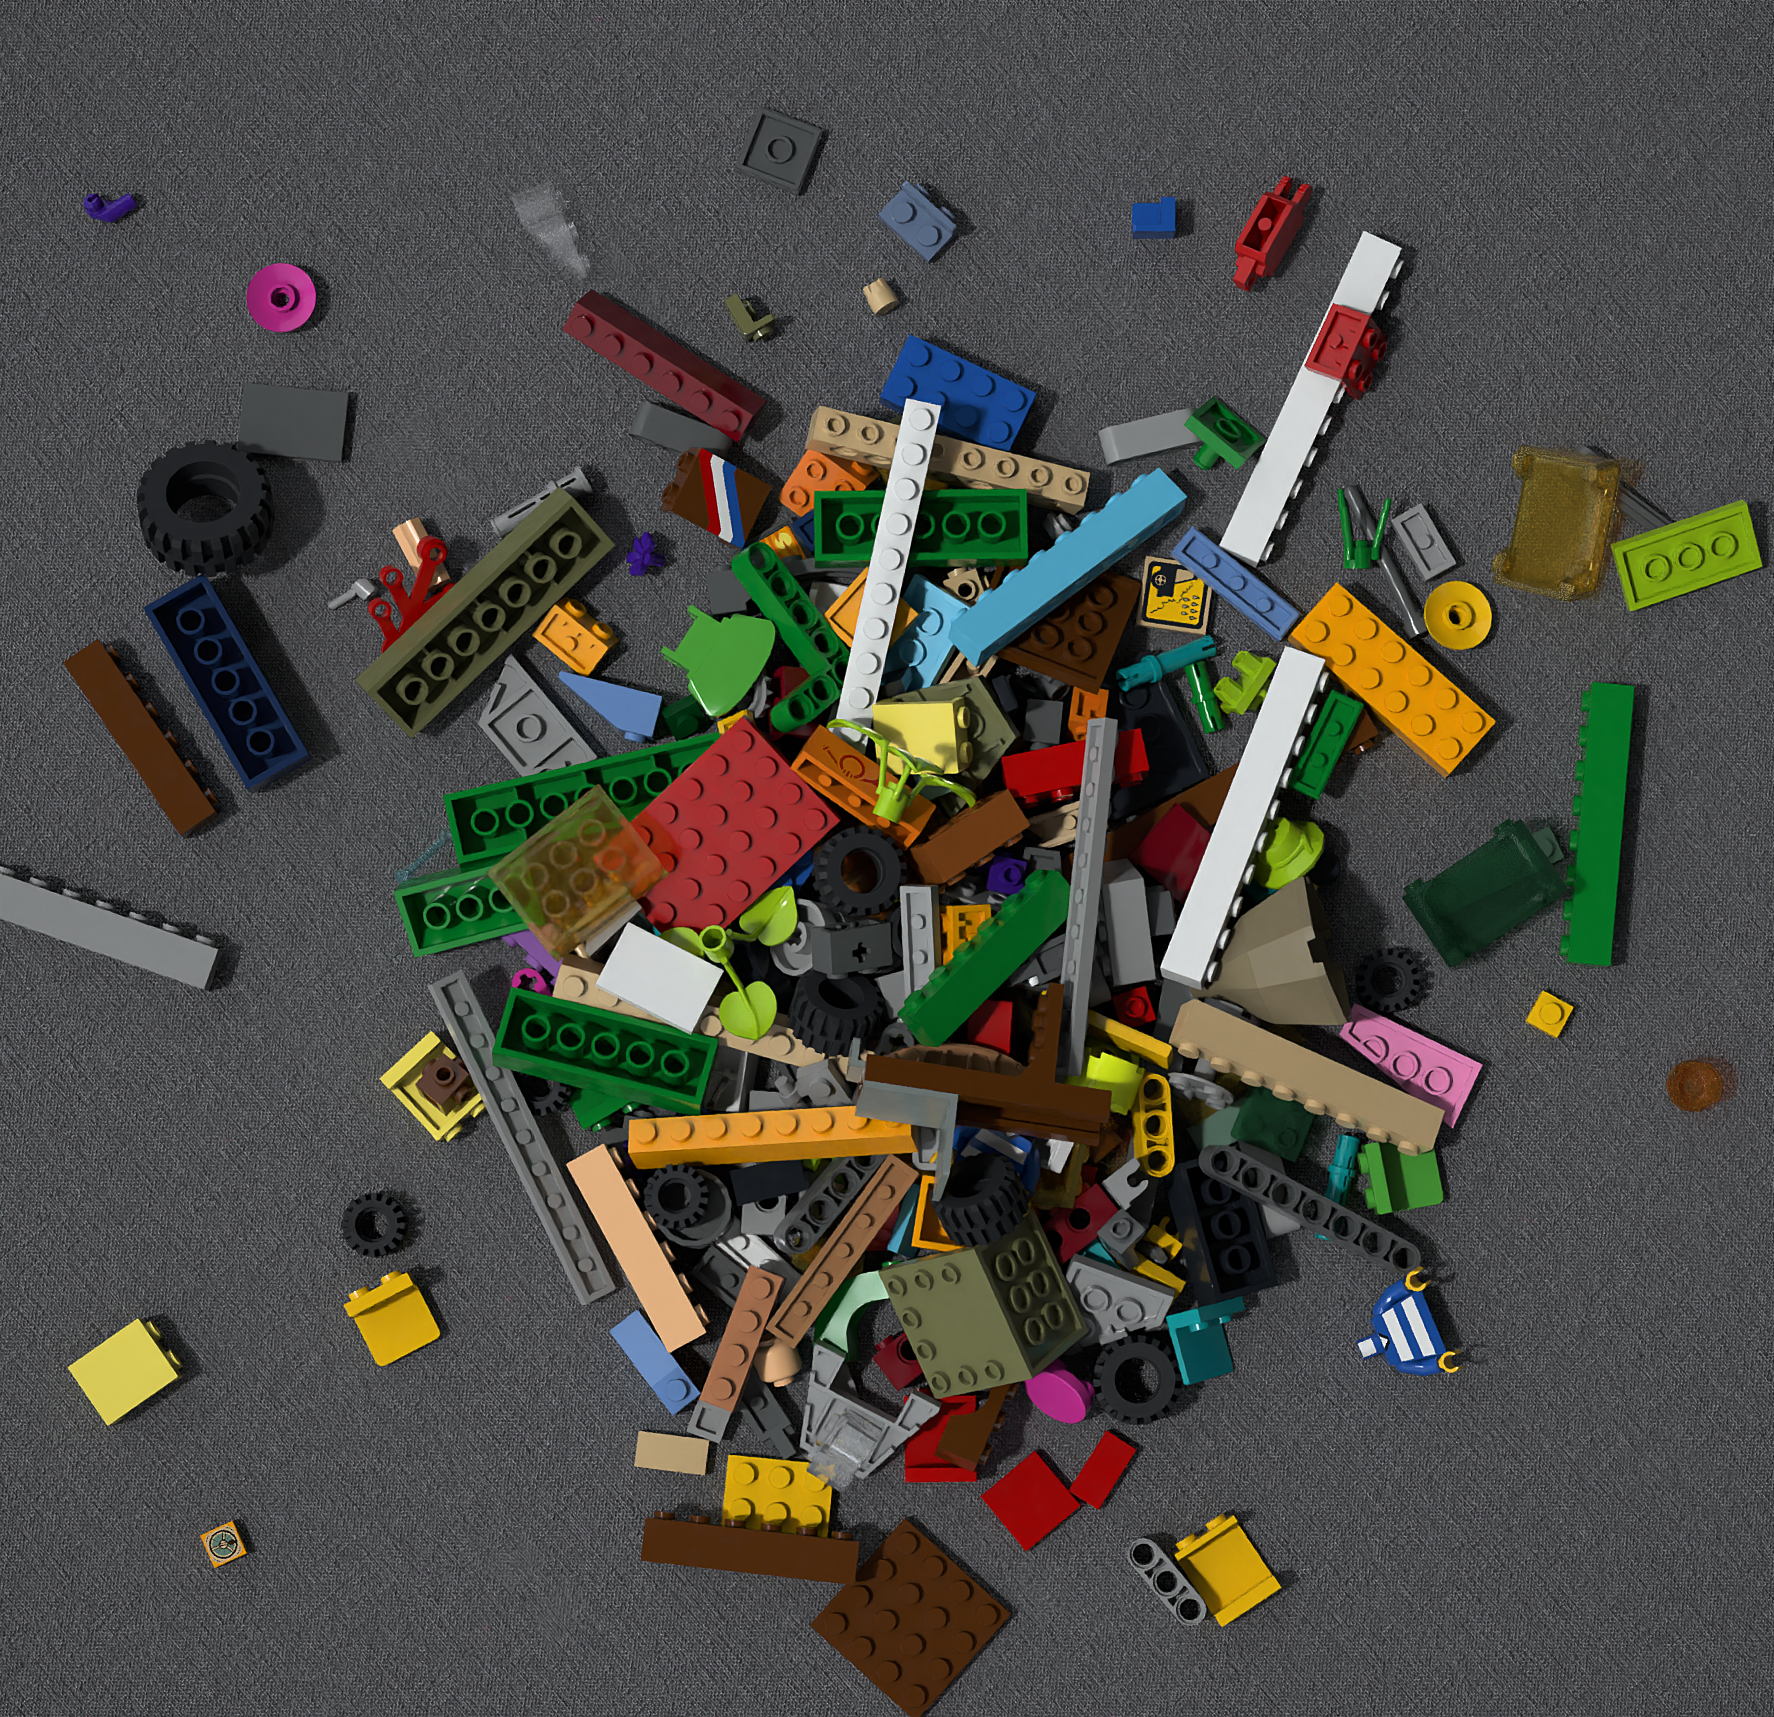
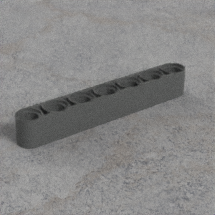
(1294, 1205)

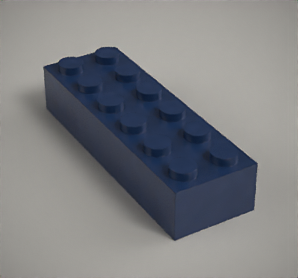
(227, 683)

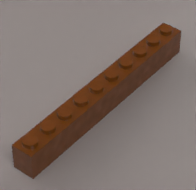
(1207, 799)

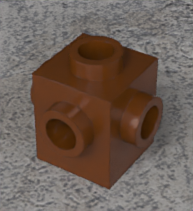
(445, 1083)

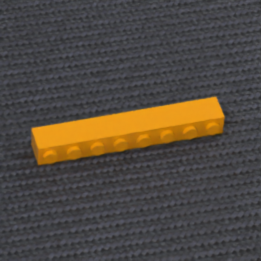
(765, 1137)

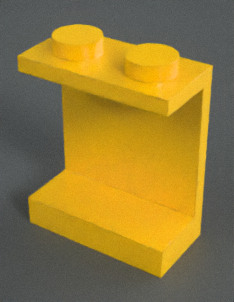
(1225, 1569)

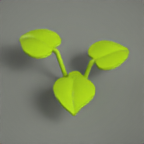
(894, 798)
(770, 918)

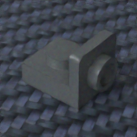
(1120, 1238)

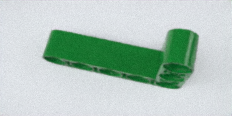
(798, 636)

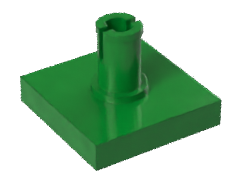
(1222, 435)

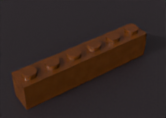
(141, 738)
(750, 1549)

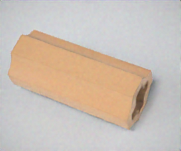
(408, 537)

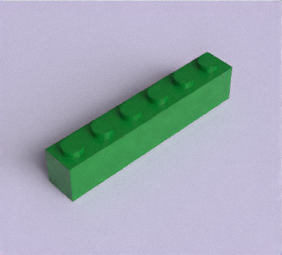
(987, 958)

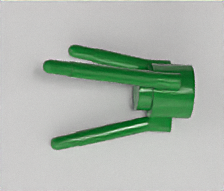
(1356, 552)

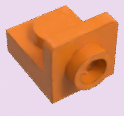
(1084, 708)

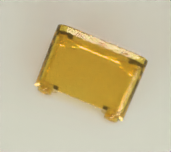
(1559, 523)

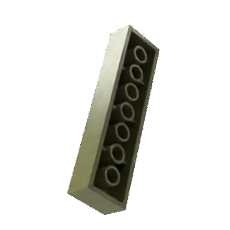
(485, 612)

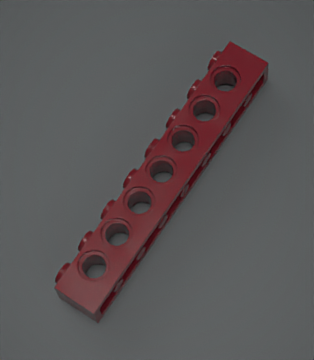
(1094, 1199)

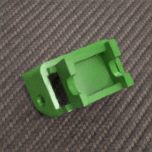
(722, 658)

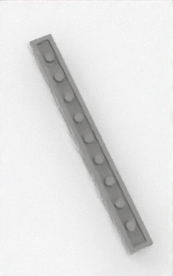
(1085, 892)
(522, 1139)

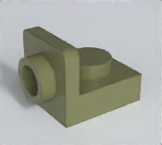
(743, 316)

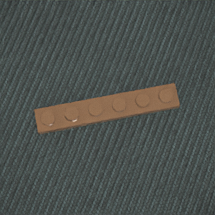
(842, 1251)

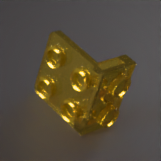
(1060, 1189)

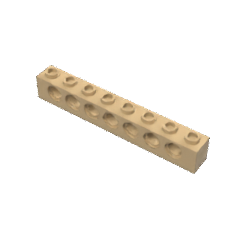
(950, 460)

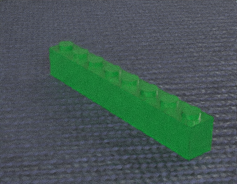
(1598, 825)

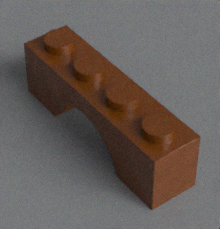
(967, 1435)

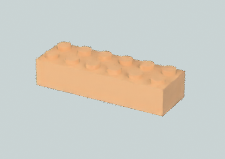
(637, 1246)

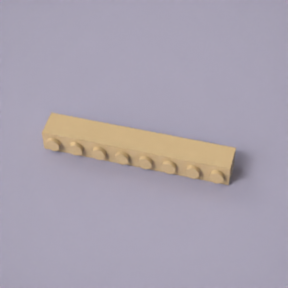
(1306, 1078)

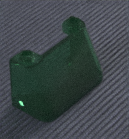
(1484, 894)

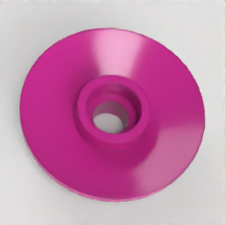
(277, 281)

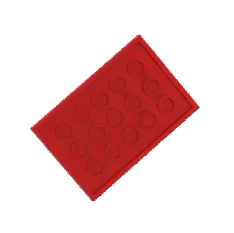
(728, 830)

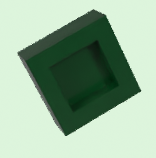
(684, 717)

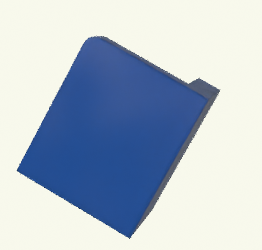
(1154, 219)

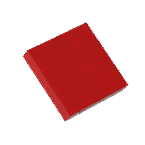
(1030, 1501)

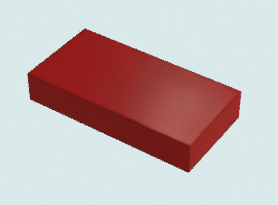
(1102, 1470)

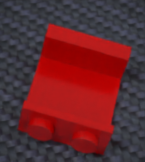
(920, 1447)

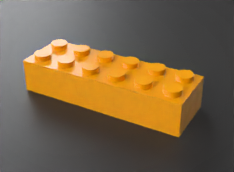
(1392, 680)

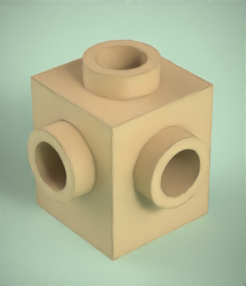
(962, 577)

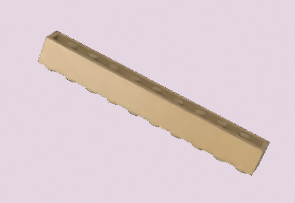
(577, 984)

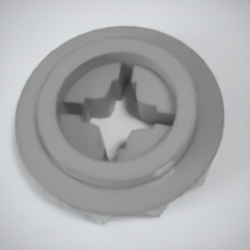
(760, 700)

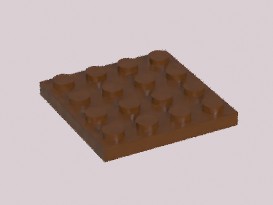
(1078, 635)
(910, 1619)

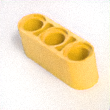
(1160, 1139)

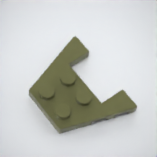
(989, 730)

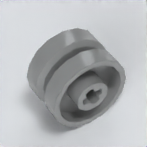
(795, 954)

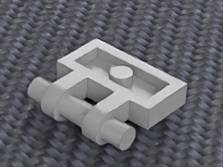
(820, 1082)

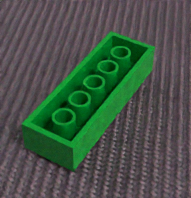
(949, 529)
(605, 1052)

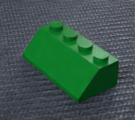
(455, 908)

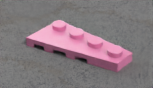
(1413, 1061)

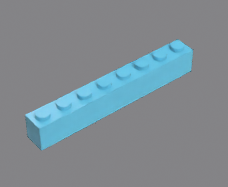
(1066, 566)

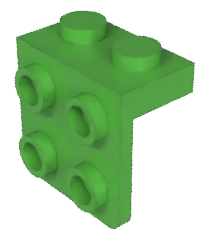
(1397, 1179)

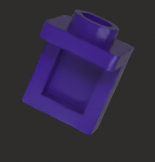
(1005, 873)

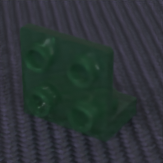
(1273, 1124)

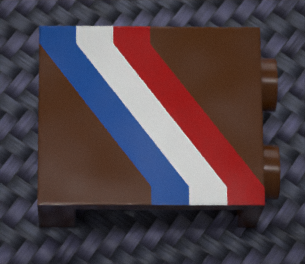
(715, 496)

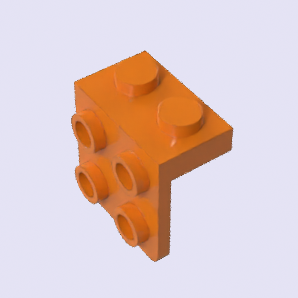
(824, 473)

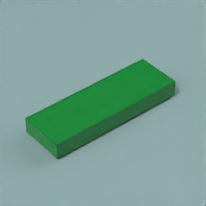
(1325, 744)

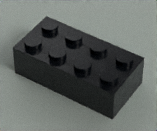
(1218, 1234)

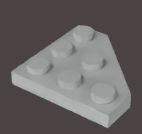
(1113, 1301)

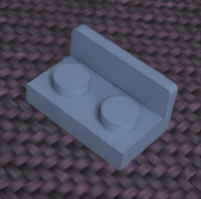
(919, 221)

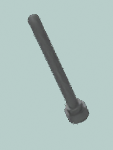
(1414, 621)

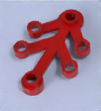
(410, 607)

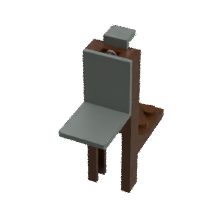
(979, 1099)

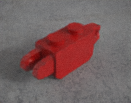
(1269, 232)

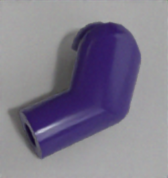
(107, 210)

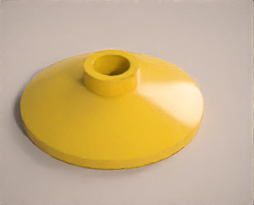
(1472, 613)

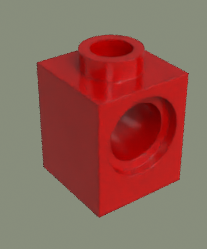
(1133, 1008)

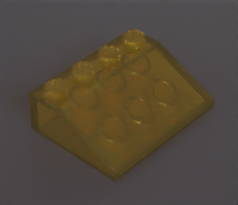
(577, 873)

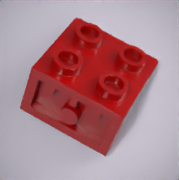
(1348, 349)

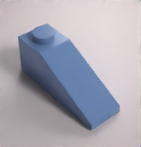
(624, 708)
(655, 1363)

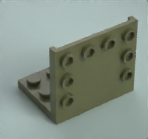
(986, 1311)

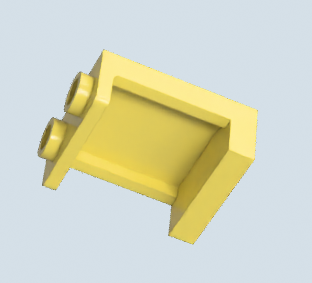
(926, 731)
(402, 1081)
(126, 1370)

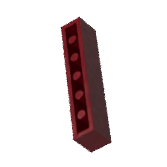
(664, 365)

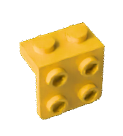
(393, 1317)

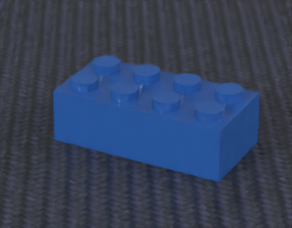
(973, 401)

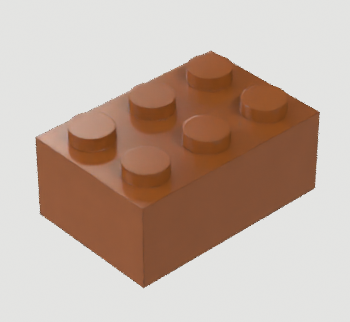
(967, 839)

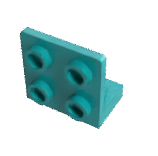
(1201, 1339)

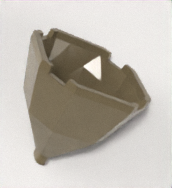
(1281, 962)

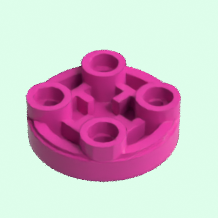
(1060, 1393)

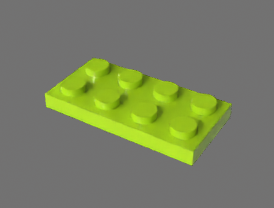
(1686, 555)

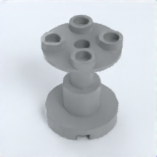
(1201, 1082)

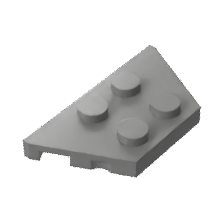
(530, 726)

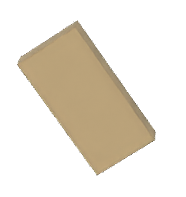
(671, 1453)

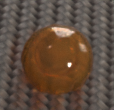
(1694, 1085)

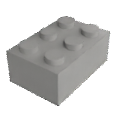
(1124, 925)

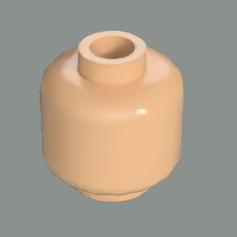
(776, 1361)

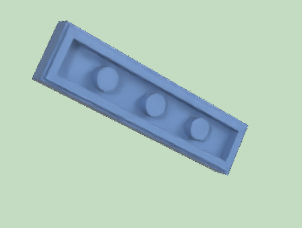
(1235, 583)

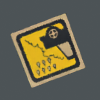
(1172, 598)

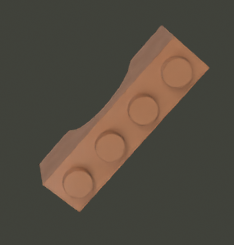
(742, 1338)

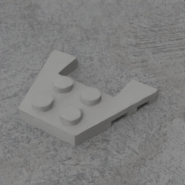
(826, 1399)

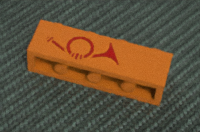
(851, 783)

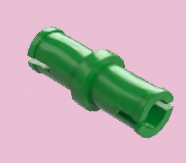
(1204, 697)

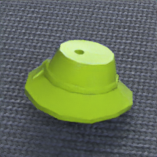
(1288, 852)

